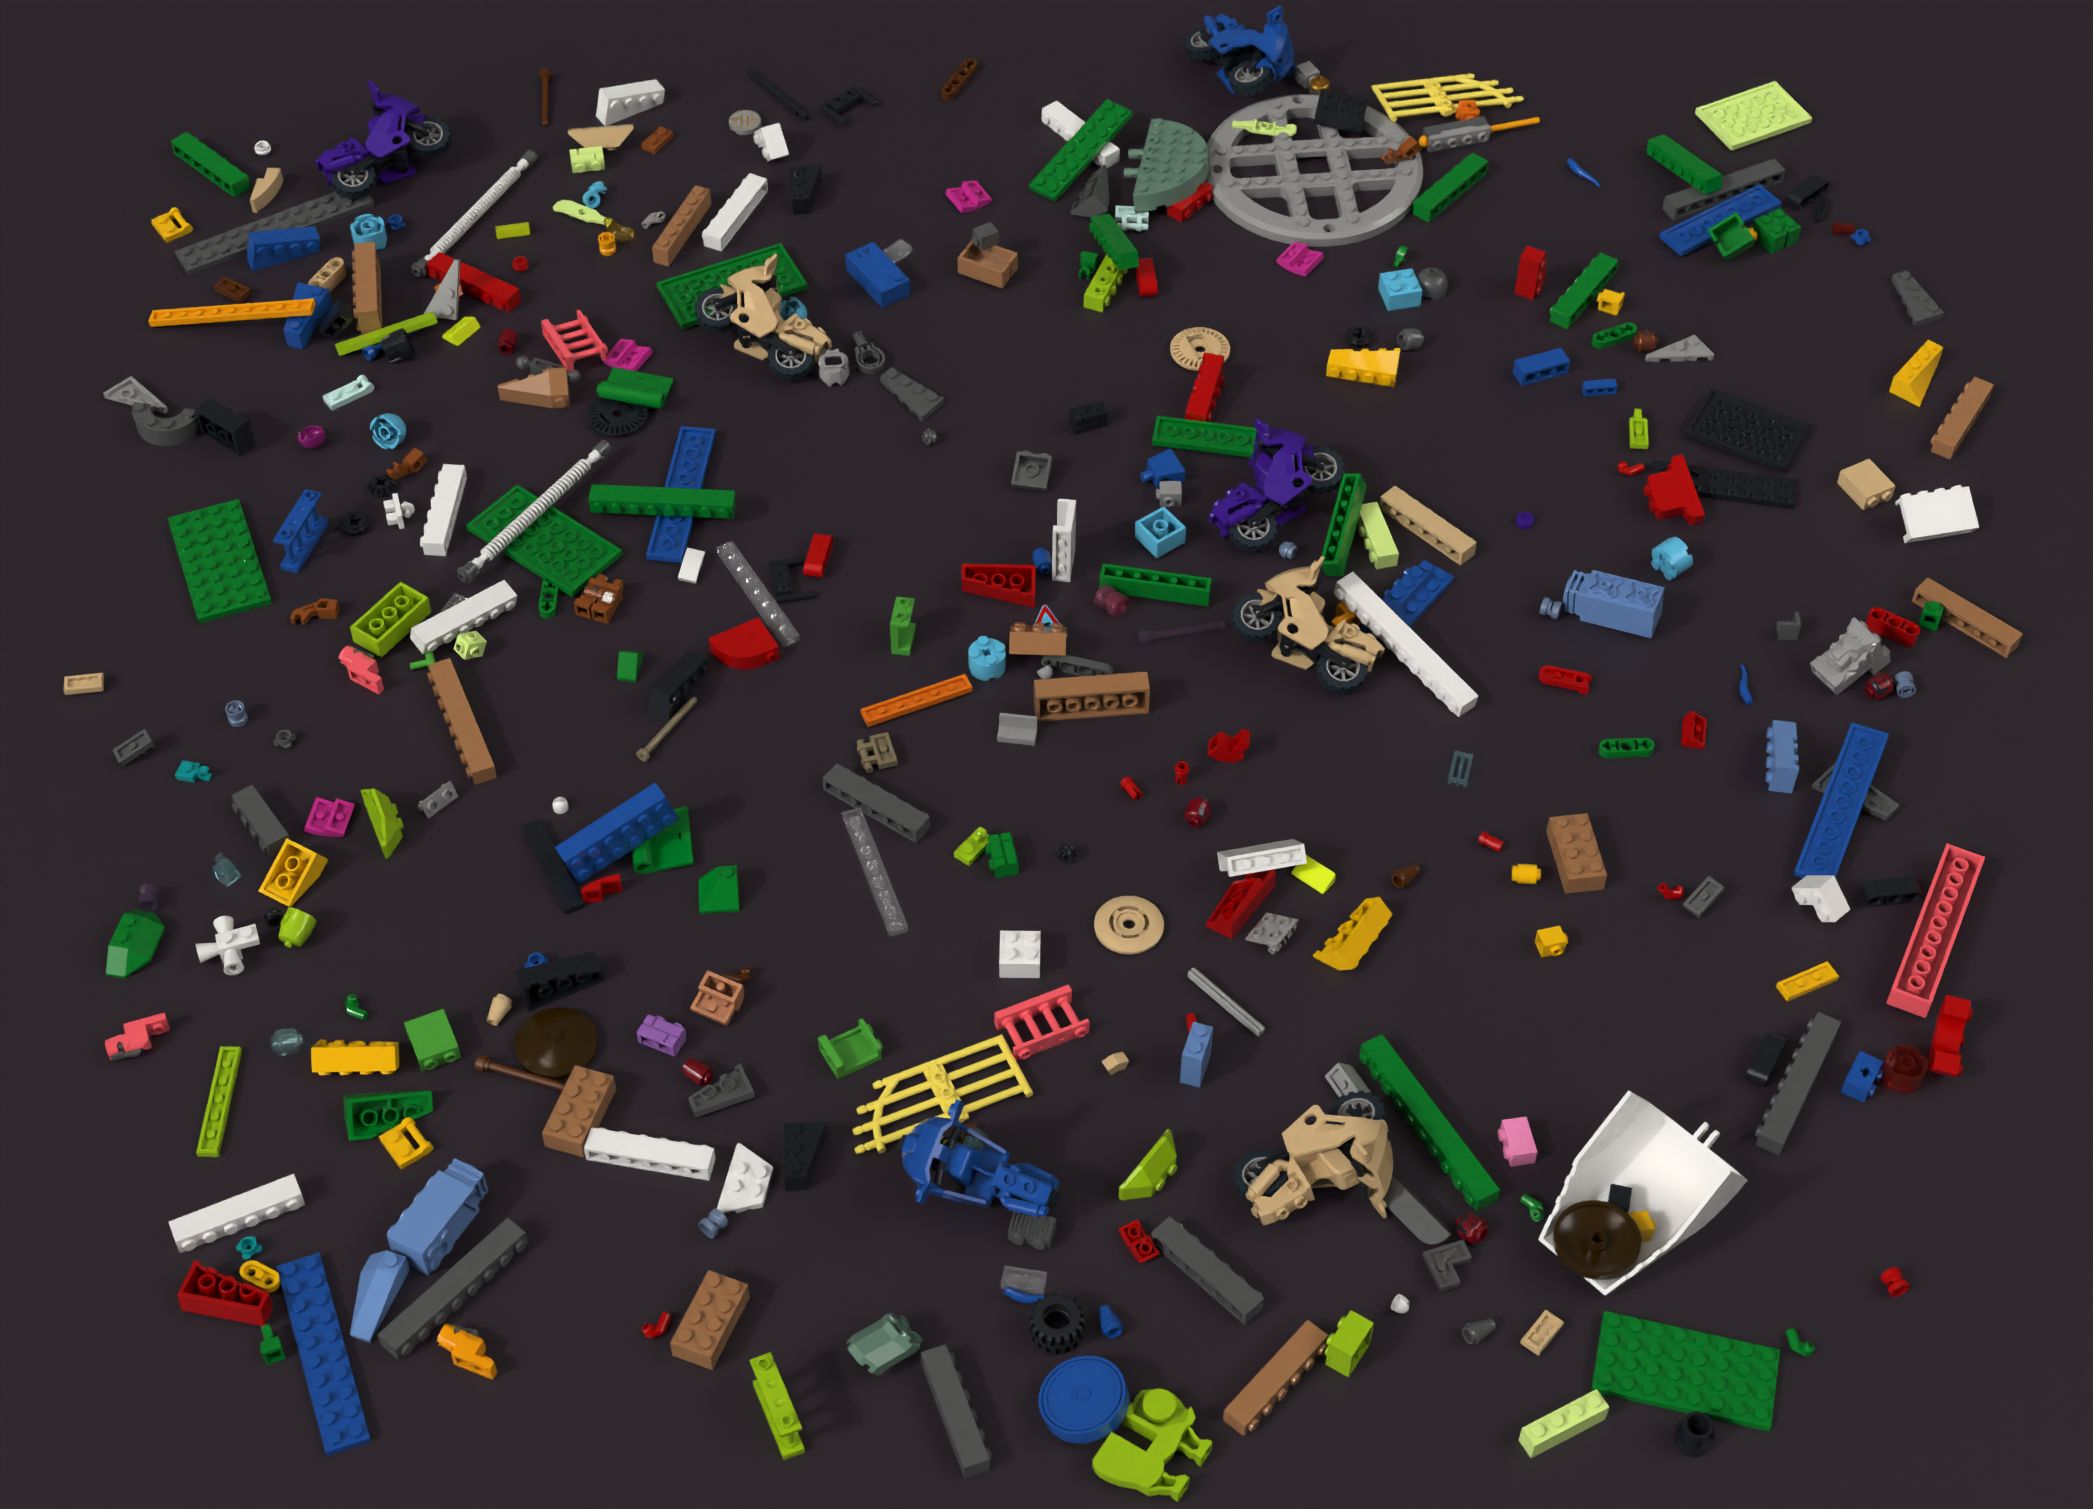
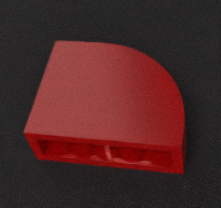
(745, 646)

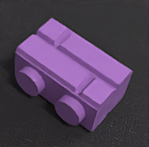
(661, 1035)

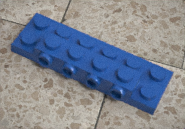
(1415, 592)

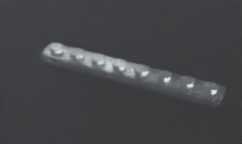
(758, 594)
(875, 872)

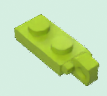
(1638, 431)

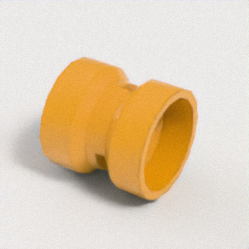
(607, 243)

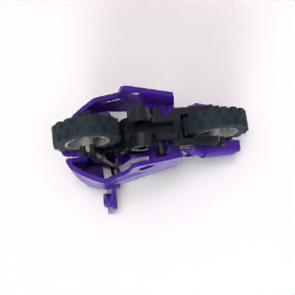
(385, 150)
(1277, 464)

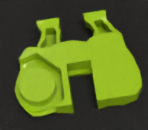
(1167, 1424)

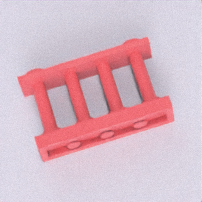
(563, 349)
(1041, 1005)

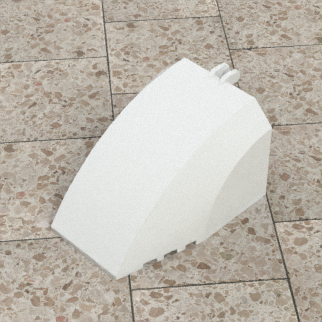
(1668, 1174)

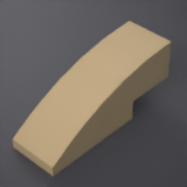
(266, 189)

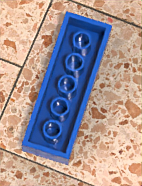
(617, 833)

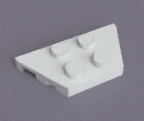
(745, 1182)

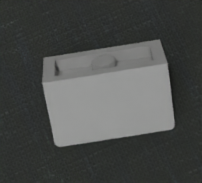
(1017, 729)
(1345, 1079)

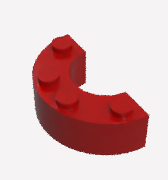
(1949, 1037)

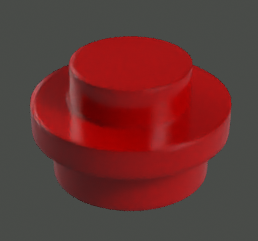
(520, 264)

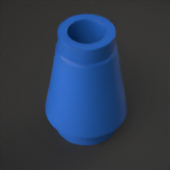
(1110, 1324)

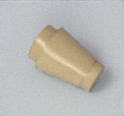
(500, 1006)

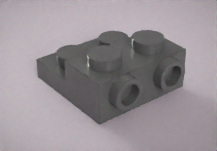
(1032, 470)

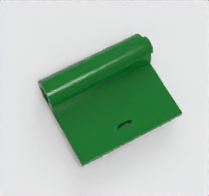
(635, 388)
(666, 848)

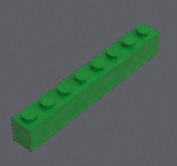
(662, 501)

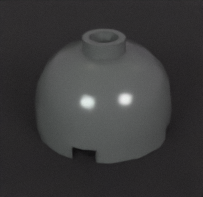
(1433, 283)

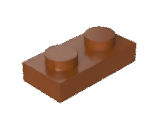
(657, 140)

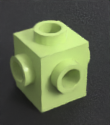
(470, 645)

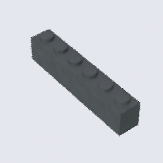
(876, 803)
(1207, 1270)
(955, 1411)

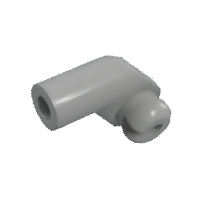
(653, 218)

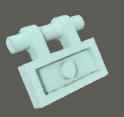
(1127, 214)

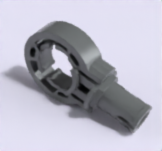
(865, 351)

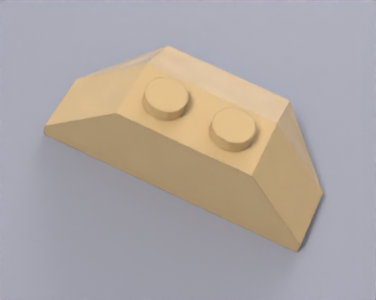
(605, 136)

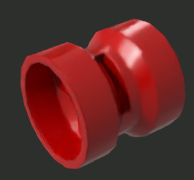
(1895, 1281)

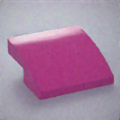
(968, 196)
(1299, 259)
(627, 355)
(329, 817)

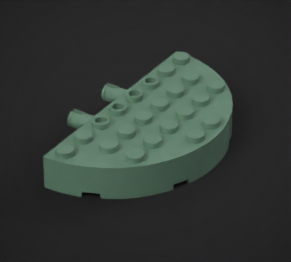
(1170, 166)

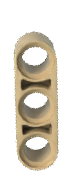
(329, 275)

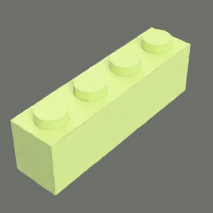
(1377, 536)
(1563, 1423)

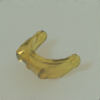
(614, 228)

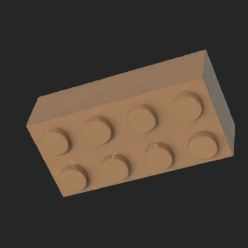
(1576, 853)
(578, 1109)
(710, 1320)

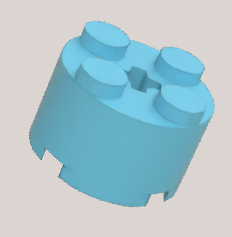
(369, 229)
(1671, 557)
(987, 658)

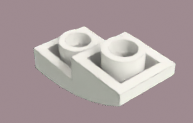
(691, 565)

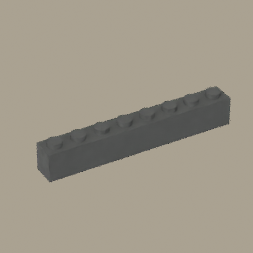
(1693, 201)
(1797, 1084)
(453, 1289)

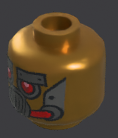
(1318, 83)

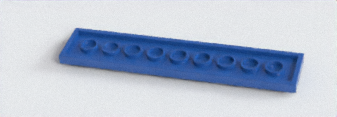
(688, 471)
(1842, 802)
(323, 1355)

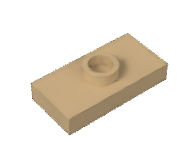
(83, 683)
(1542, 1332)

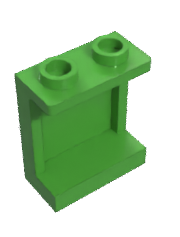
(901, 629)
(432, 1040)
(851, 1050)

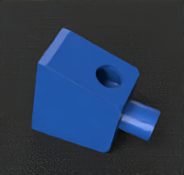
(1163, 468)

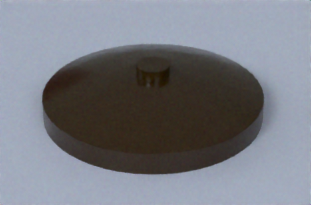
(556, 1042)
(1597, 1240)

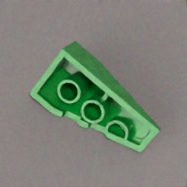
(381, 1111)

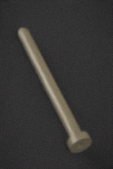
(643, 754)

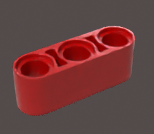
(1146, 277)
(818, 555)
(1892, 627)

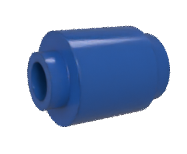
(1042, 560)

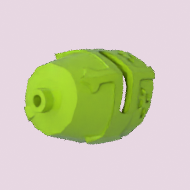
(296, 927)

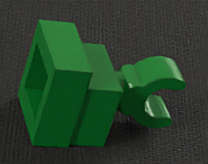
(1089, 263)
(271, 1347)

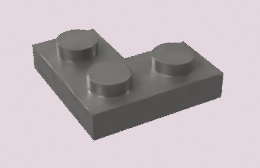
(1442, 1263)

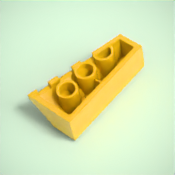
(1364, 365)
(1915, 376)
(1356, 935)
(354, 1057)

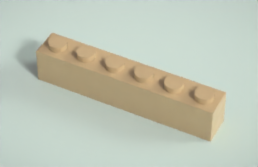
(1427, 525)

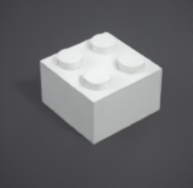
(1019, 954)

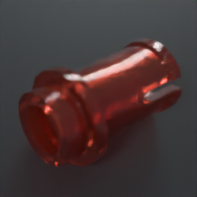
(1838, 228)

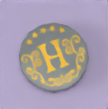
(744, 122)

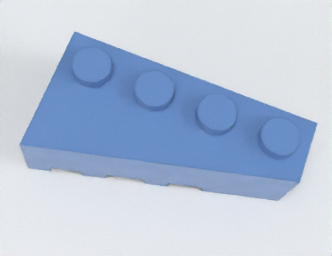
(1782, 756)

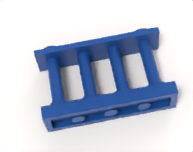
(306, 538)

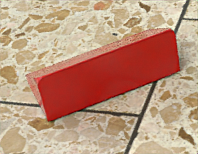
(1693, 731)

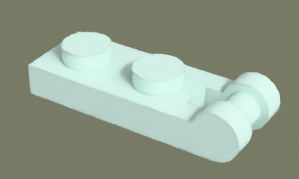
(348, 393)

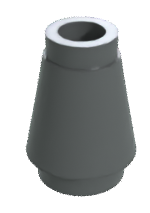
(1478, 1330)

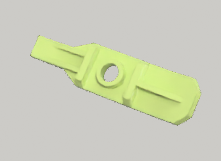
(1265, 127)
(579, 211)

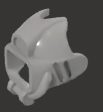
(833, 373)

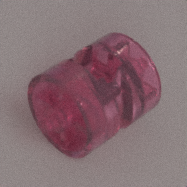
(1111, 600)

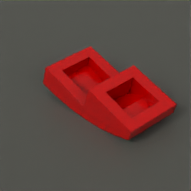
(594, 891)

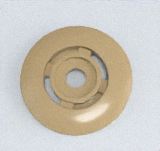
(1185, 342)
(1114, 936)

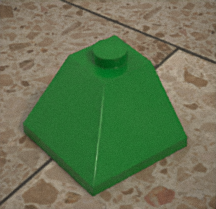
(719, 891)

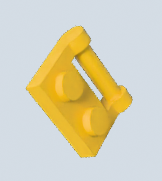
(168, 229)
(400, 1147)

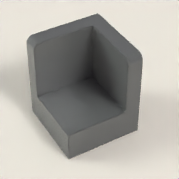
(1789, 629)

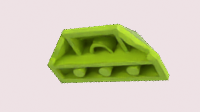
(383, 819)
(1151, 1171)

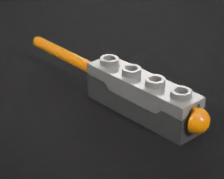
(1464, 132)

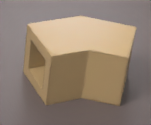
(1115, 1062)

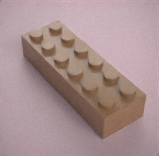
(367, 287)
(1091, 696)

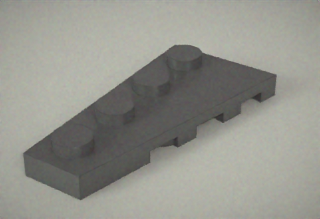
(1918, 302)
(916, 396)
(1875, 802)

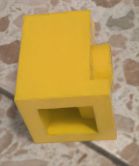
(1610, 301)

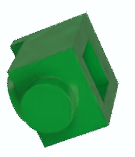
(1931, 610)

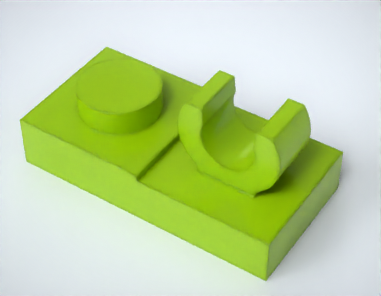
(972, 847)

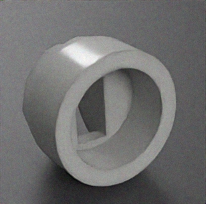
(1045, 672)

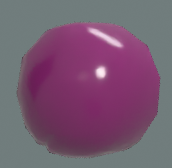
(311, 437)

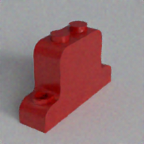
(1674, 493)

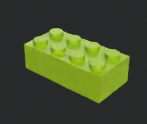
(390, 619)

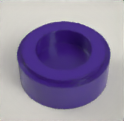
(1524, 520)

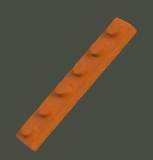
(916, 700)

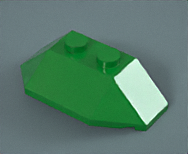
(133, 943)

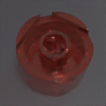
(1904, 1069)

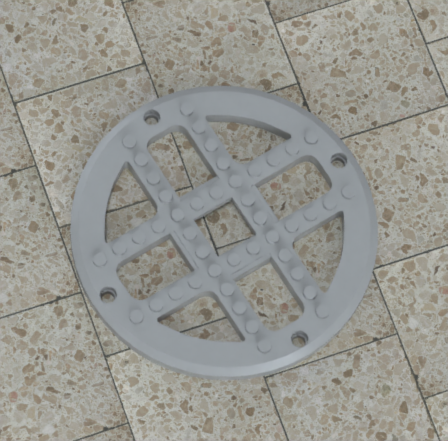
(1235, 194)

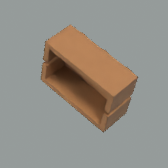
(989, 266)
(1038, 639)

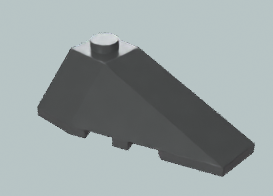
(1095, 197)

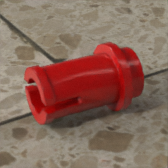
(1181, 770)
(1132, 789)
(1490, 841)

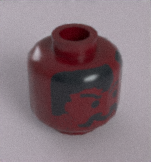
(1879, 686)
(1197, 812)
(1472, 1228)

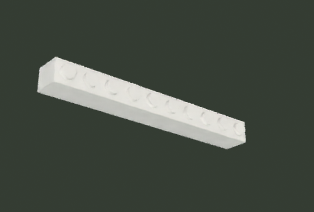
(1405, 644)

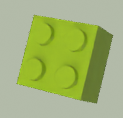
(1348, 1343)

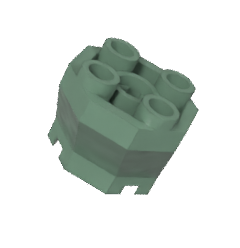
(884, 1343)

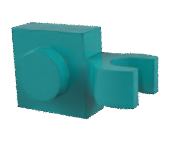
(191, 771)

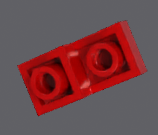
(1138, 1242)

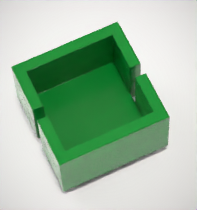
(1776, 230)
(1730, 238)

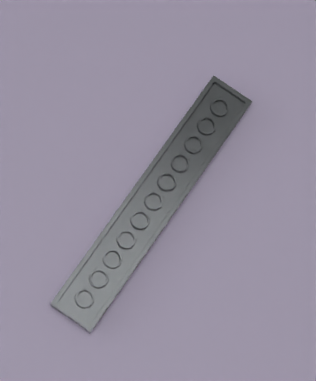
(235, 242)

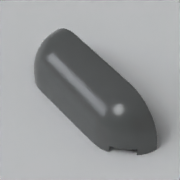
(1415, 1214)

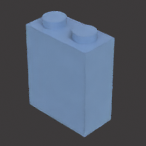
(1196, 1054)

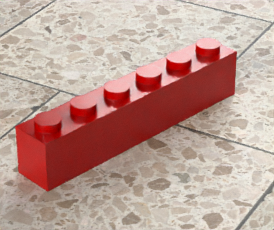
(477, 283)

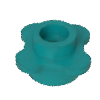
(246, 1243)

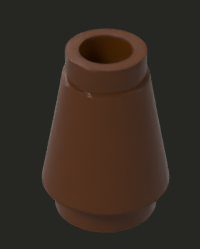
(1405, 876)

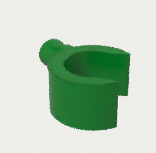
(1400, 255)

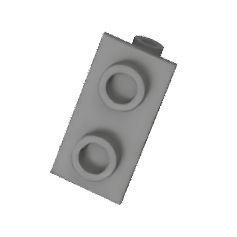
(438, 799)

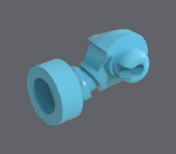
(591, 197)

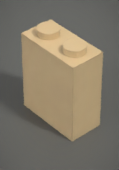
(1866, 484)

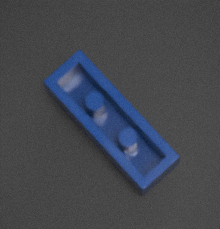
(1599, 387)

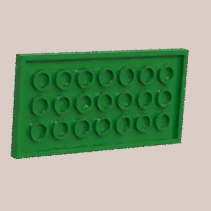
(683, 290)
(551, 546)
(219, 561)
(1686, 1370)

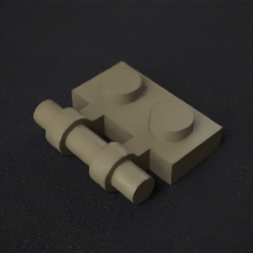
(883, 752)

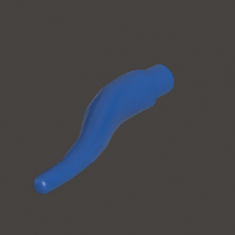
(1579, 171)
(1743, 687)
(1022, 1297)

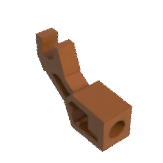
(1405, 151)
(411, 463)
(322, 608)

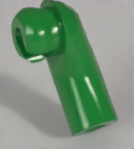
(353, 1009)
(1535, 1207)

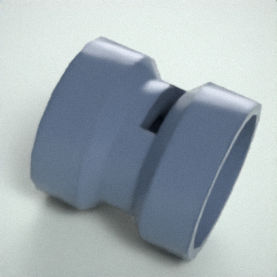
(1551, 608)
(1904, 684)
(236, 713)
(713, 1223)

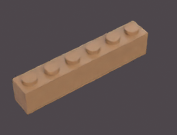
(681, 225)
(1961, 417)
(1969, 618)
(1276, 1378)

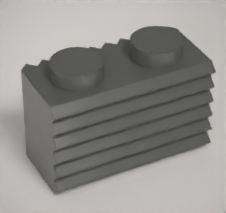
(1032, 1230)

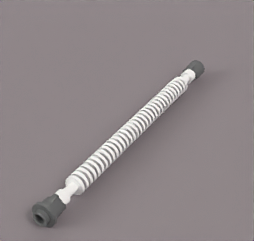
(475, 212)
(535, 510)

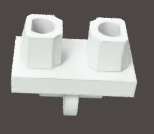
(405, 509)

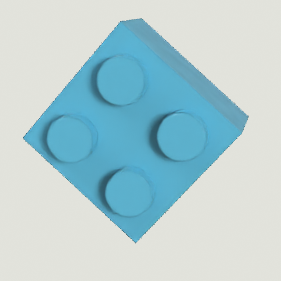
(1400, 289)
(1160, 532)

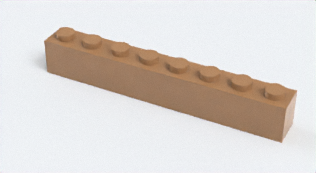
(462, 722)

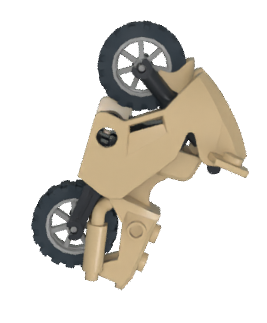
(758, 306)
(1297, 615)
(1321, 1157)

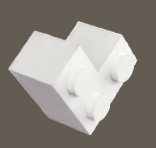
(772, 141)
(1823, 894)

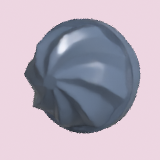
(1288, 550)

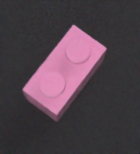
(1517, 1141)

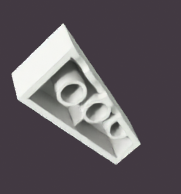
(627, 100)

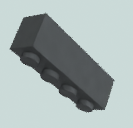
(260, 819)

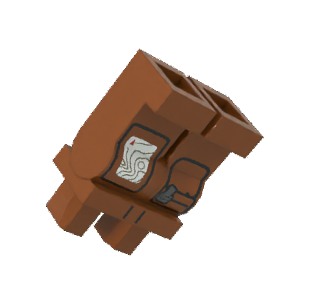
(600, 598)

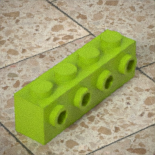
(1103, 285)

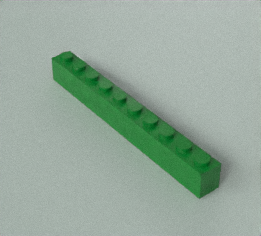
(1429, 1123)

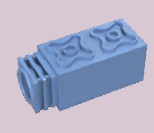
(1614, 602)
(438, 1216)

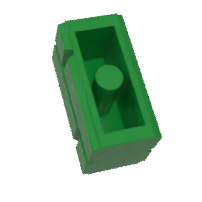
(1002, 855)

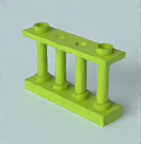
(777, 1406)

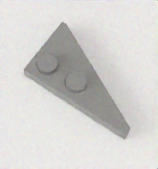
(447, 296)
(1683, 350)
(132, 391)

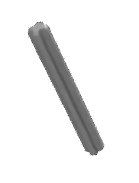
(1226, 1002)

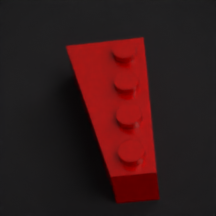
(1206, 388)
(1001, 582)
(223, 1297)

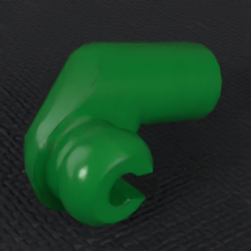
(1796, 1345)

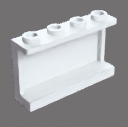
(1938, 513)
(1064, 540)
(1262, 857)

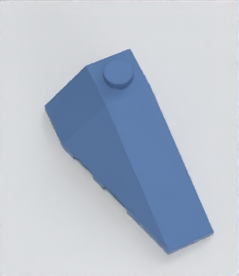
(376, 1291)

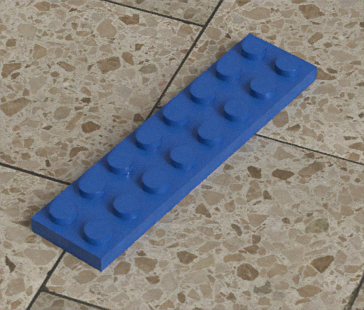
(1693, 231)

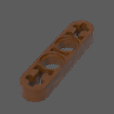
(957, 78)

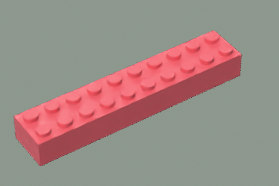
(1935, 931)

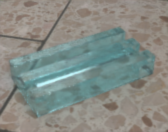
(1458, 780)

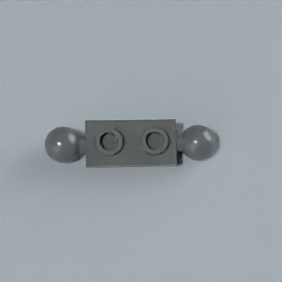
(538, 365)

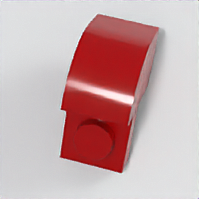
(1229, 749)

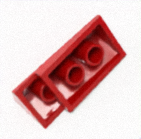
(1241, 902)

